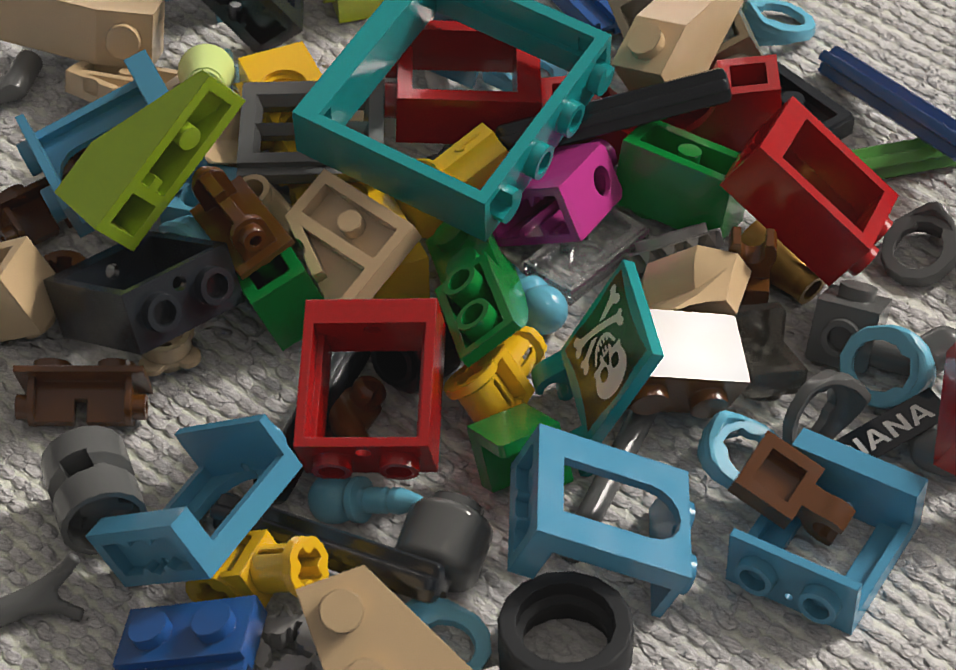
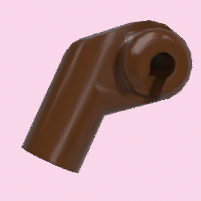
(357, 408)

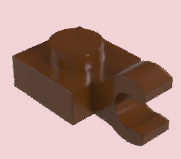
(759, 260)
(783, 485)

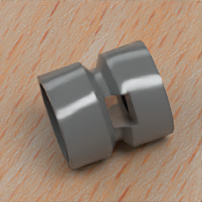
(89, 480)

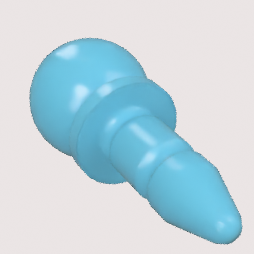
(545, 304)
(356, 500)

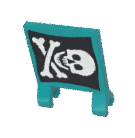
(605, 356)

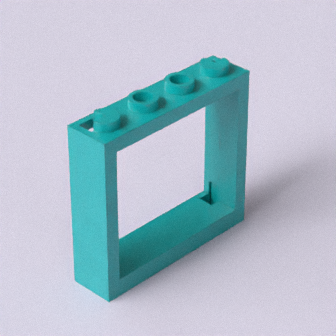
(380, 43)

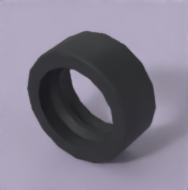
(565, 597)

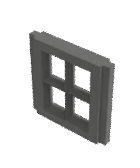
(292, 166)

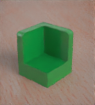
(501, 438)

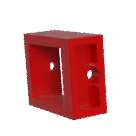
(449, 115)
(812, 193)
(369, 326)

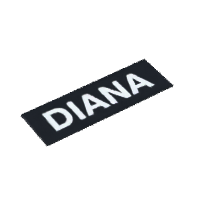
(895, 425)

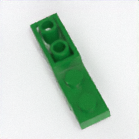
(476, 292)

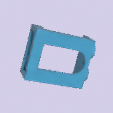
(55, 144)
(882, 498)
(543, 527)
(170, 541)

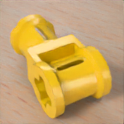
(499, 377)
(264, 568)

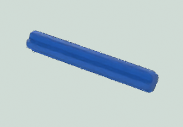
(890, 99)

